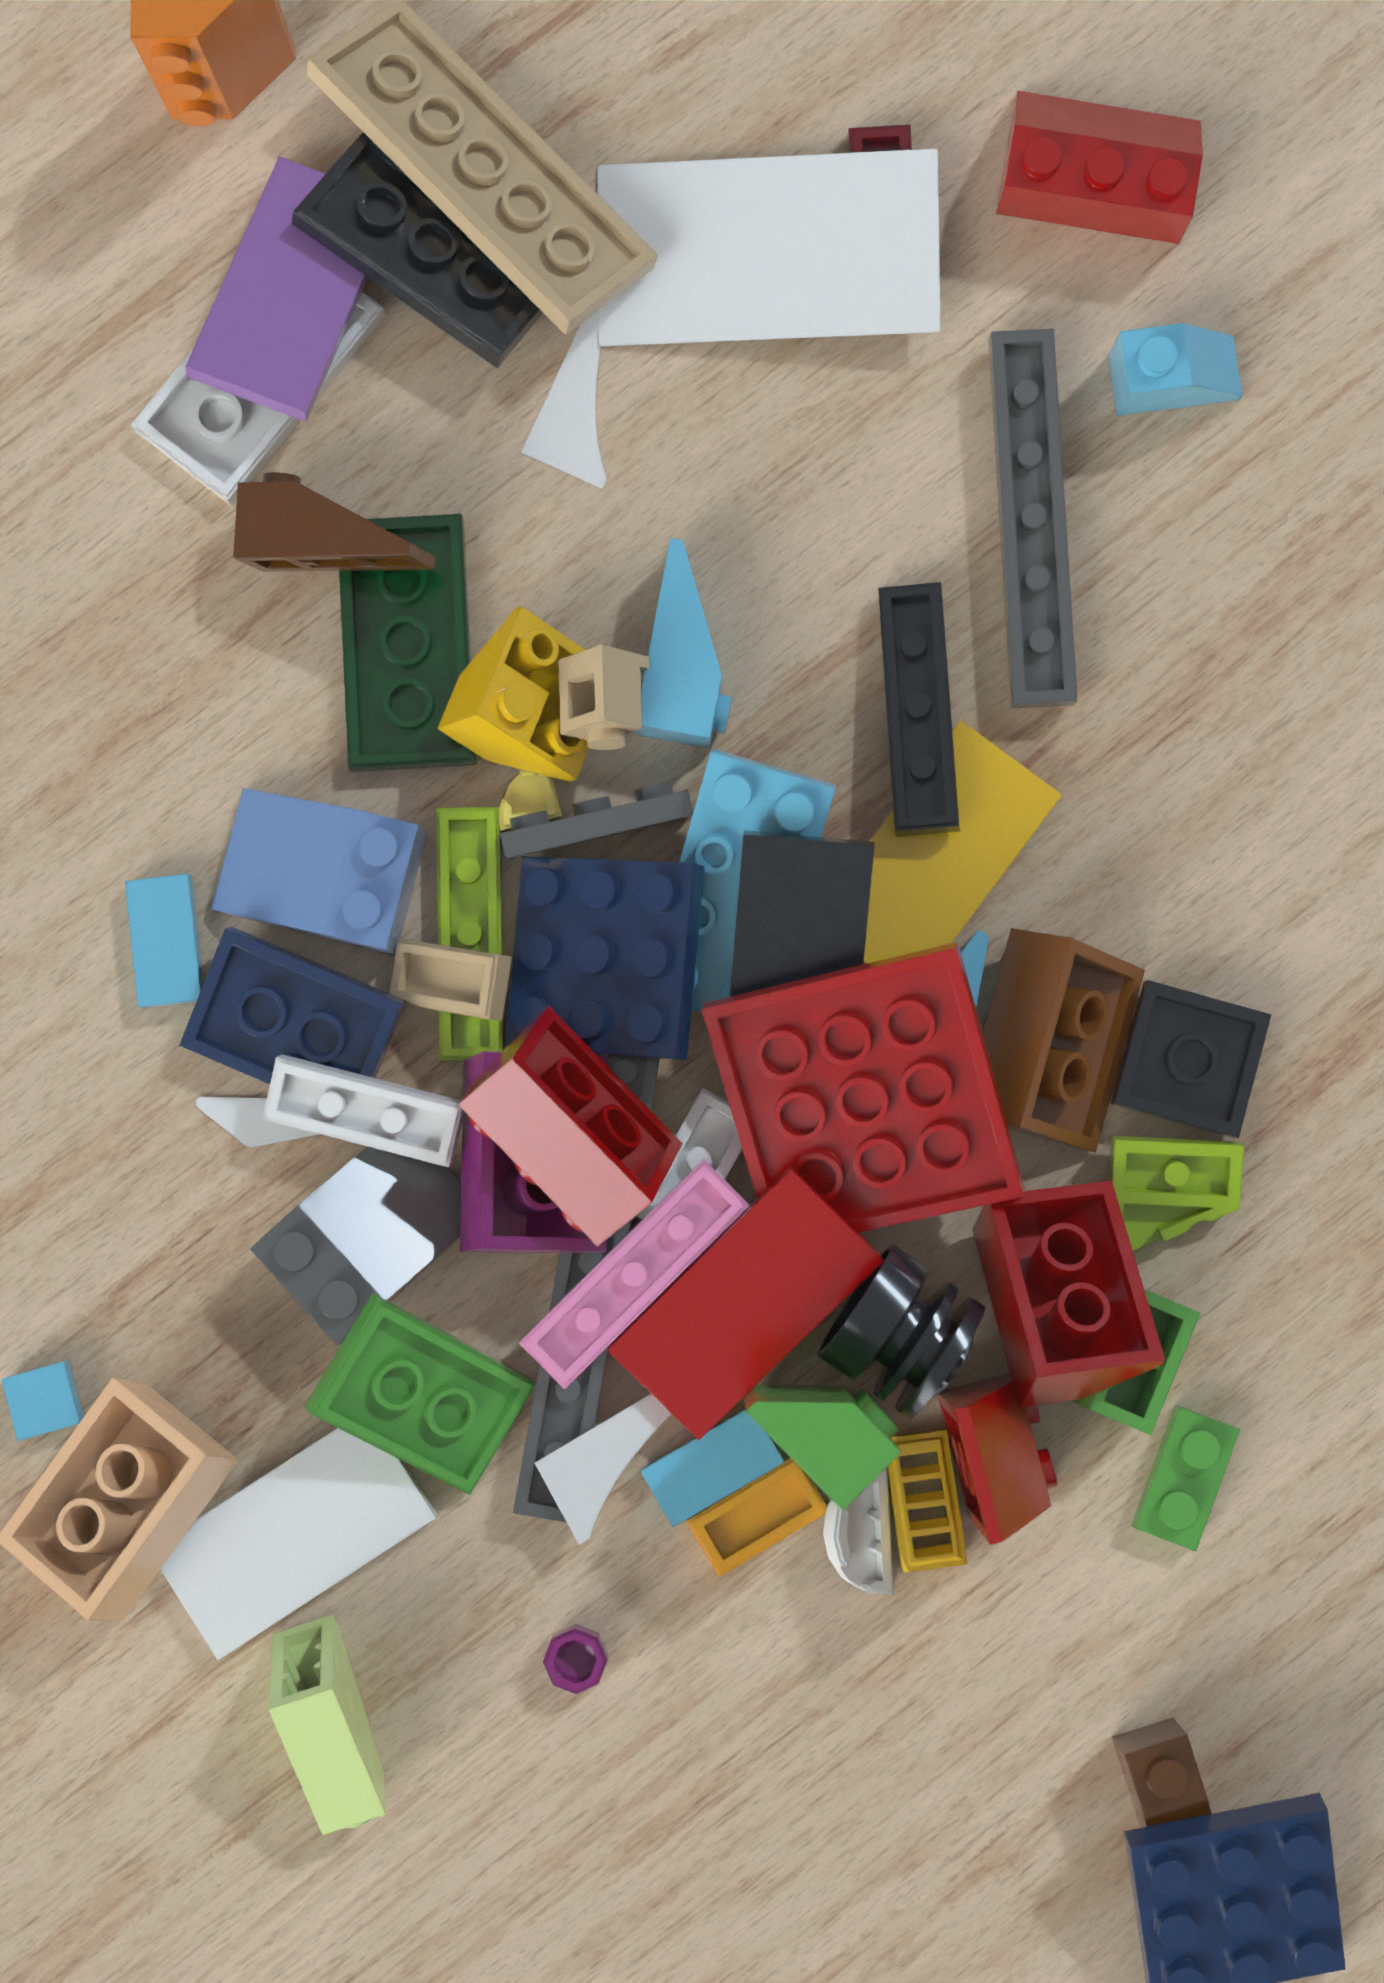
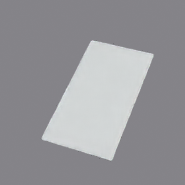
(778, 247)

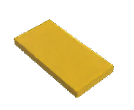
(935, 882)

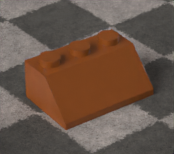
(1059, 1034)

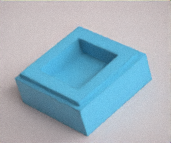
(43, 1400)

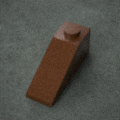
(297, 529)
(1161, 1773)

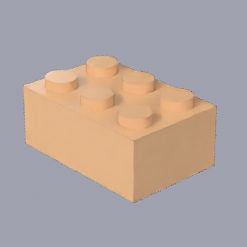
(116, 1500)

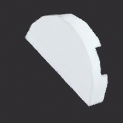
(861, 1538)

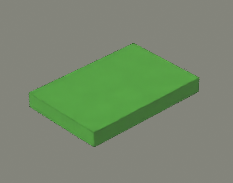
(420, 1394)

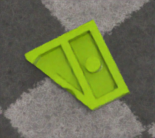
(1173, 1184)

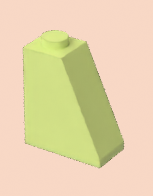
(325, 1725)

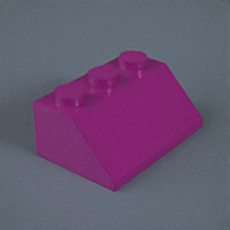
(501, 1207)

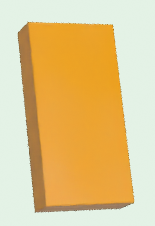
(757, 1516)

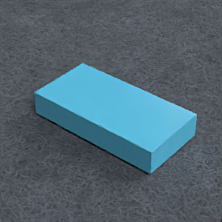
(164, 940)
(711, 1467)

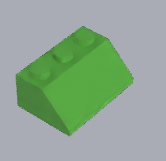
(827, 1433)

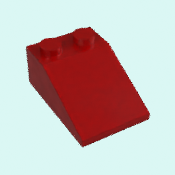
(997, 1456)

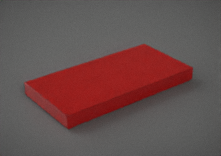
(745, 1303)

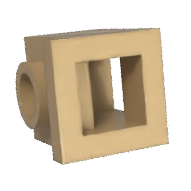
(601, 695)

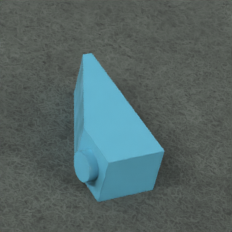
(684, 677)

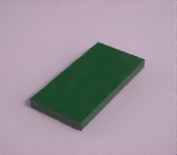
(406, 650)

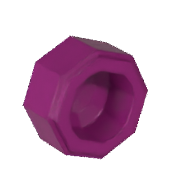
(575, 1659)

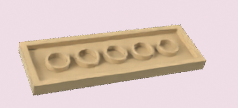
(482, 165)

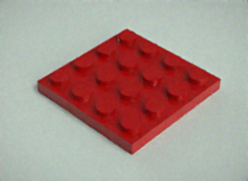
(869, 1089)

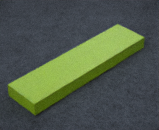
(469, 914)

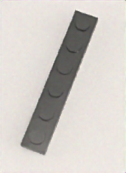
(1032, 518)

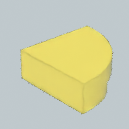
(526, 795)

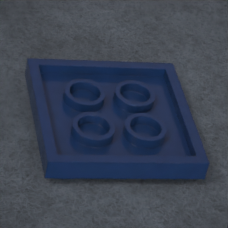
(608, 952)
(1238, 1895)

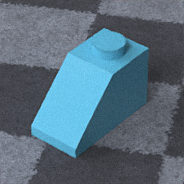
(1172, 368)

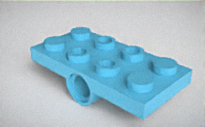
(735, 798)

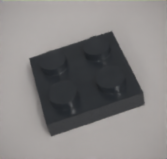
(1191, 1059)

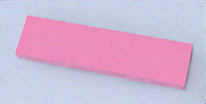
(634, 1273)

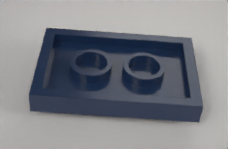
(277, 1003)

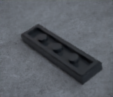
(918, 709)

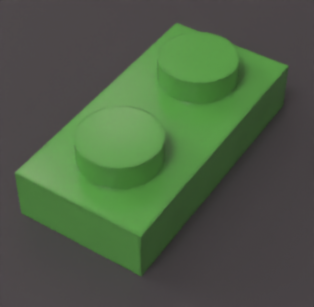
(1185, 1477)

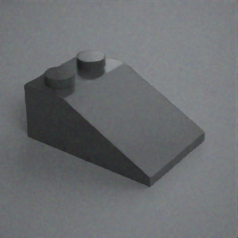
(363, 1235)

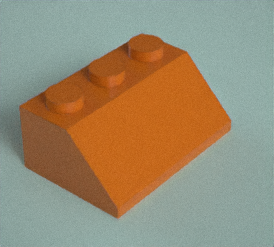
(210, 53)

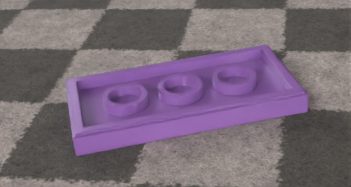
(277, 306)

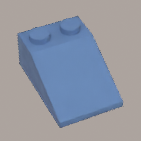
(320, 870)

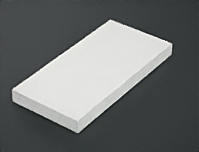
(226, 436)
(293, 1537)

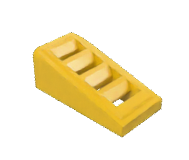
(935, 1556)

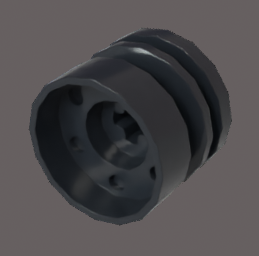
(902, 1332)

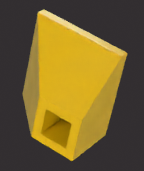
(511, 700)

